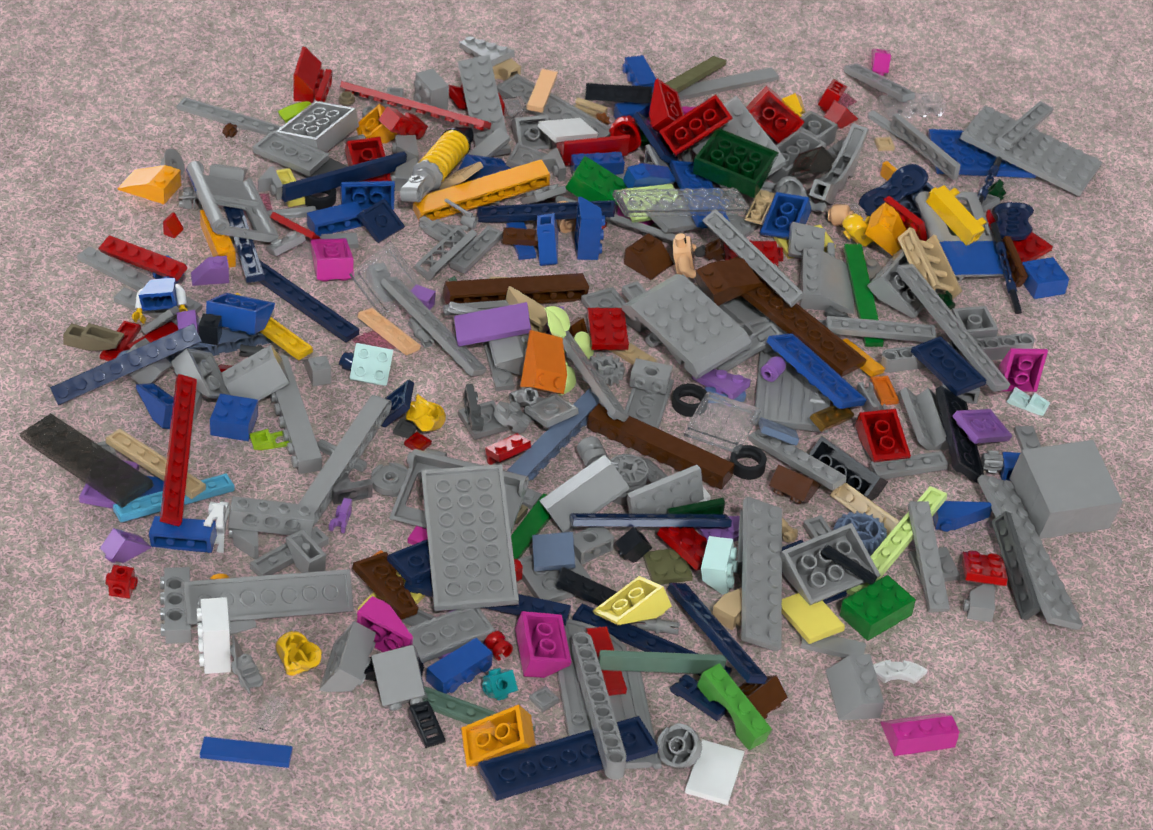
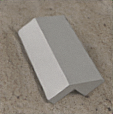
(925, 418)
(585, 492)

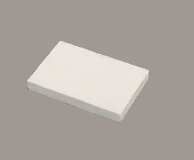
(567, 129)
(715, 772)

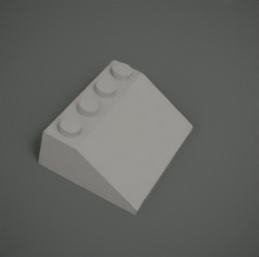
(321, 125)
(825, 282)
(893, 290)
(817, 575)

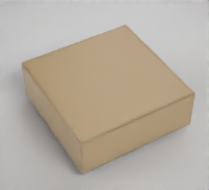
(884, 144)

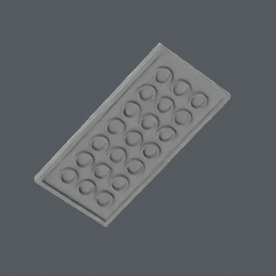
(1034, 153)
(469, 538)

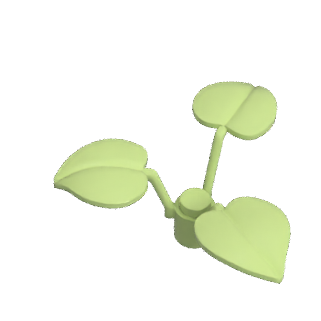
(558, 324)

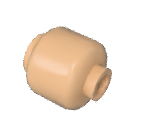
(838, 214)

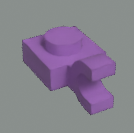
(343, 513)

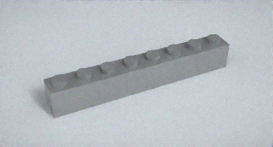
(296, 425)

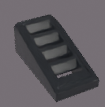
(421, 712)

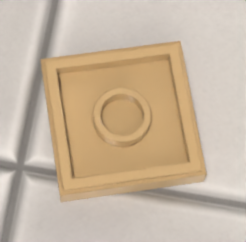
(461, 175)

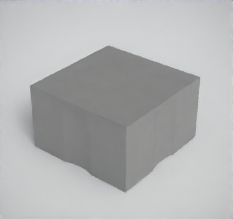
(1066, 489)

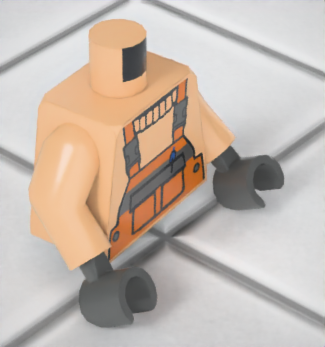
(684, 255)

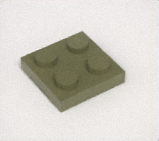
(667, 567)

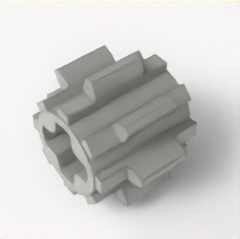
(992, 461)

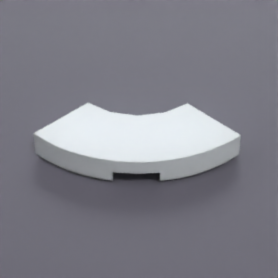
(900, 670)

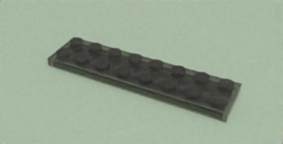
(86, 460)

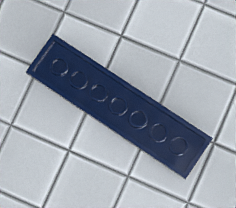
(560, 760)

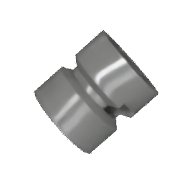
(590, 450)

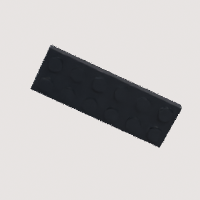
(963, 452)

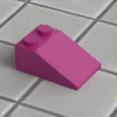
(332, 259)
(1023, 368)
(384, 621)

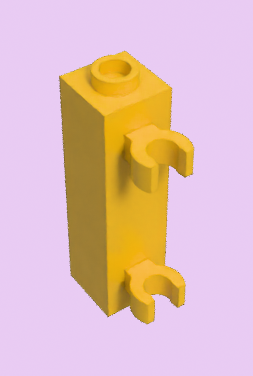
(955, 214)

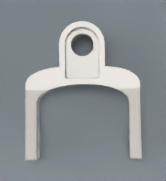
(219, 512)

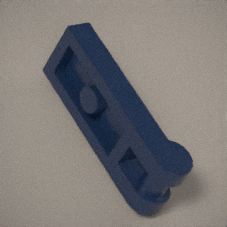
(697, 698)

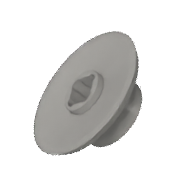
(173, 159)

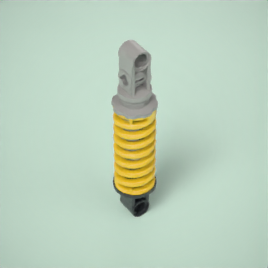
(437, 163)

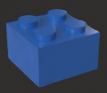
(1045, 278)
(234, 417)

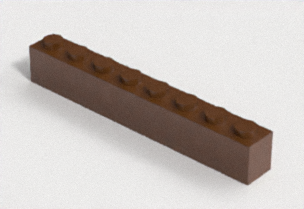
(539, 288)
(661, 446)

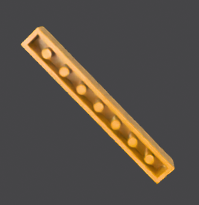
(483, 190)

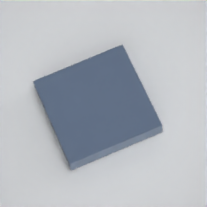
(778, 431)
(553, 551)

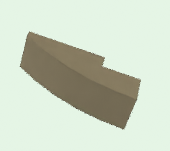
(91, 337)

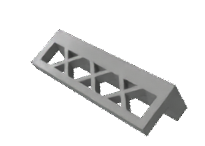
(446, 256)

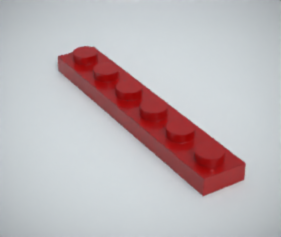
(142, 258)

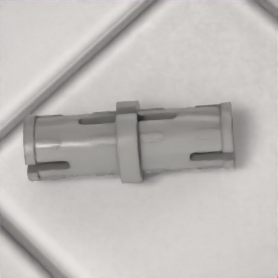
(420, 333)
(659, 626)

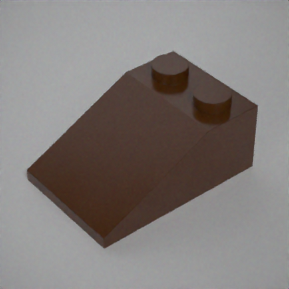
(726, 279)

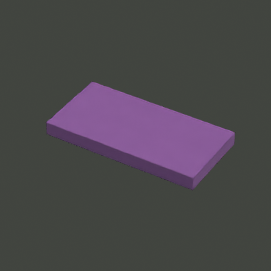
(492, 324)

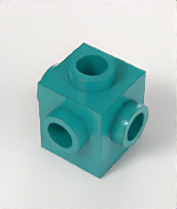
(499, 683)

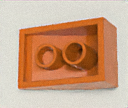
(544, 363)

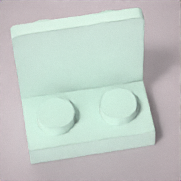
(371, 364)

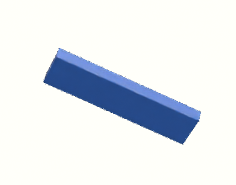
(246, 752)

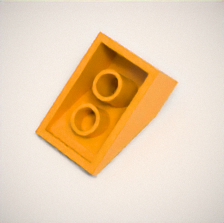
(153, 183)
(885, 228)
(498, 735)

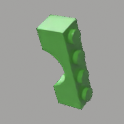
(748, 722)

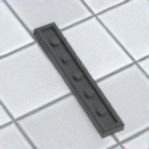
(1016, 566)

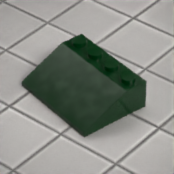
(735, 162)

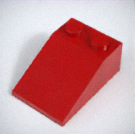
(664, 106)
(774, 115)
(365, 150)
(882, 435)

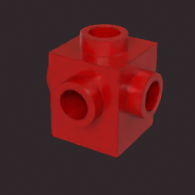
(121, 581)

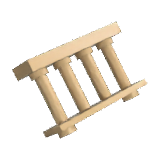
(930, 261)

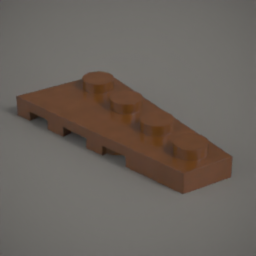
(386, 584)

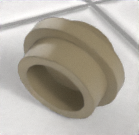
(346, 98)

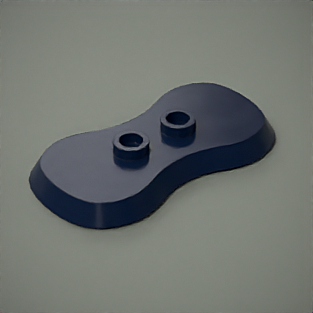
(903, 183)
(1014, 220)

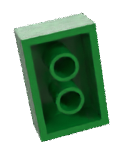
(594, 182)
(877, 607)

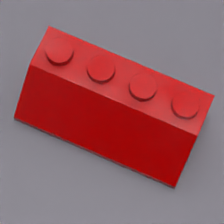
(695, 125)
(593, 145)

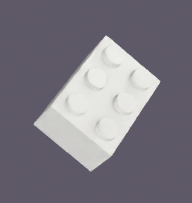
(214, 635)

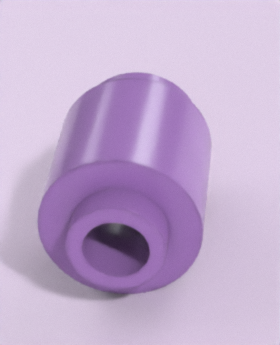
(773, 368)

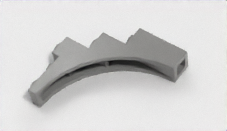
(845, 164)

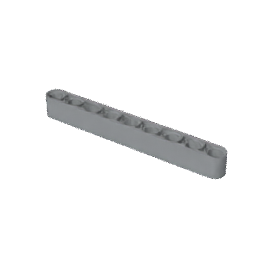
(995, 348)
(346, 454)
(598, 706)

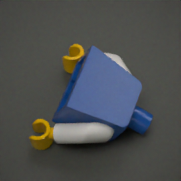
(159, 295)

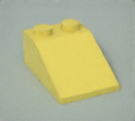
(635, 603)

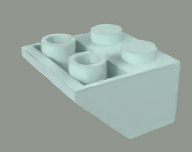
(719, 564)

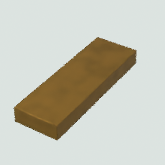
(831, 417)

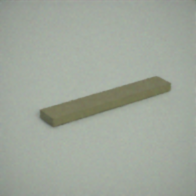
(696, 73)

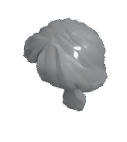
(793, 186)

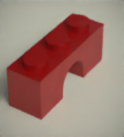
(403, 124)

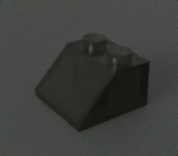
(812, 163)

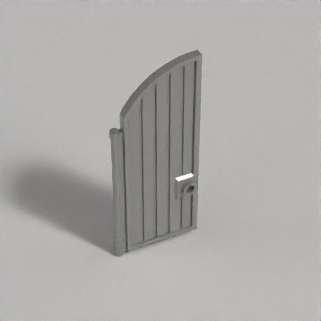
(789, 398)
(624, 706)

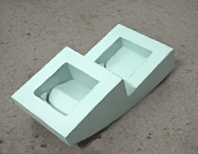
(1034, 404)

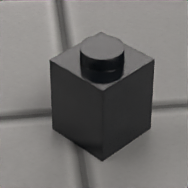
(210, 329)
(633, 545)

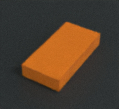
(884, 390)

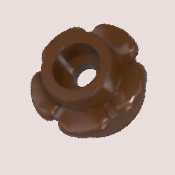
(230, 130)

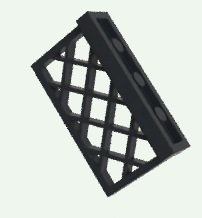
(618, 93)

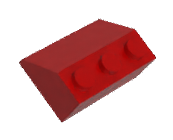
(307, 76)

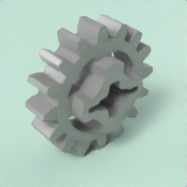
(608, 368)

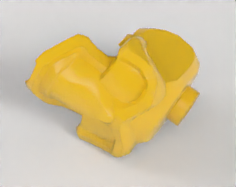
(855, 228)
(426, 415)
(297, 653)

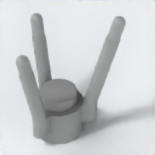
(467, 219)

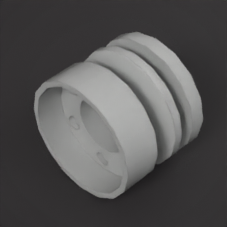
(634, 472)

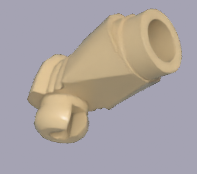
(788, 533)

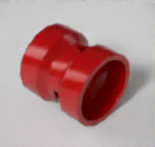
(498, 645)

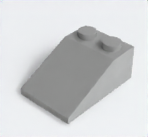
(202, 367)

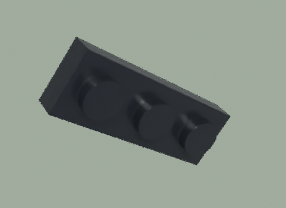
(583, 587)

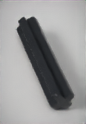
(849, 564)

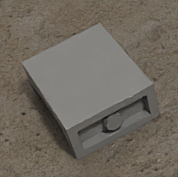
(399, 677)

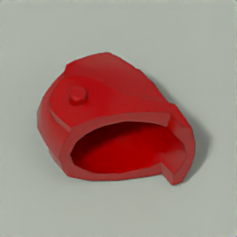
(624, 126)

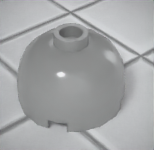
(679, 746)

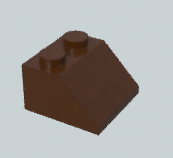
(648, 257)
(793, 484)
(765, 696)

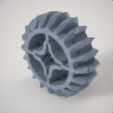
(865, 527)

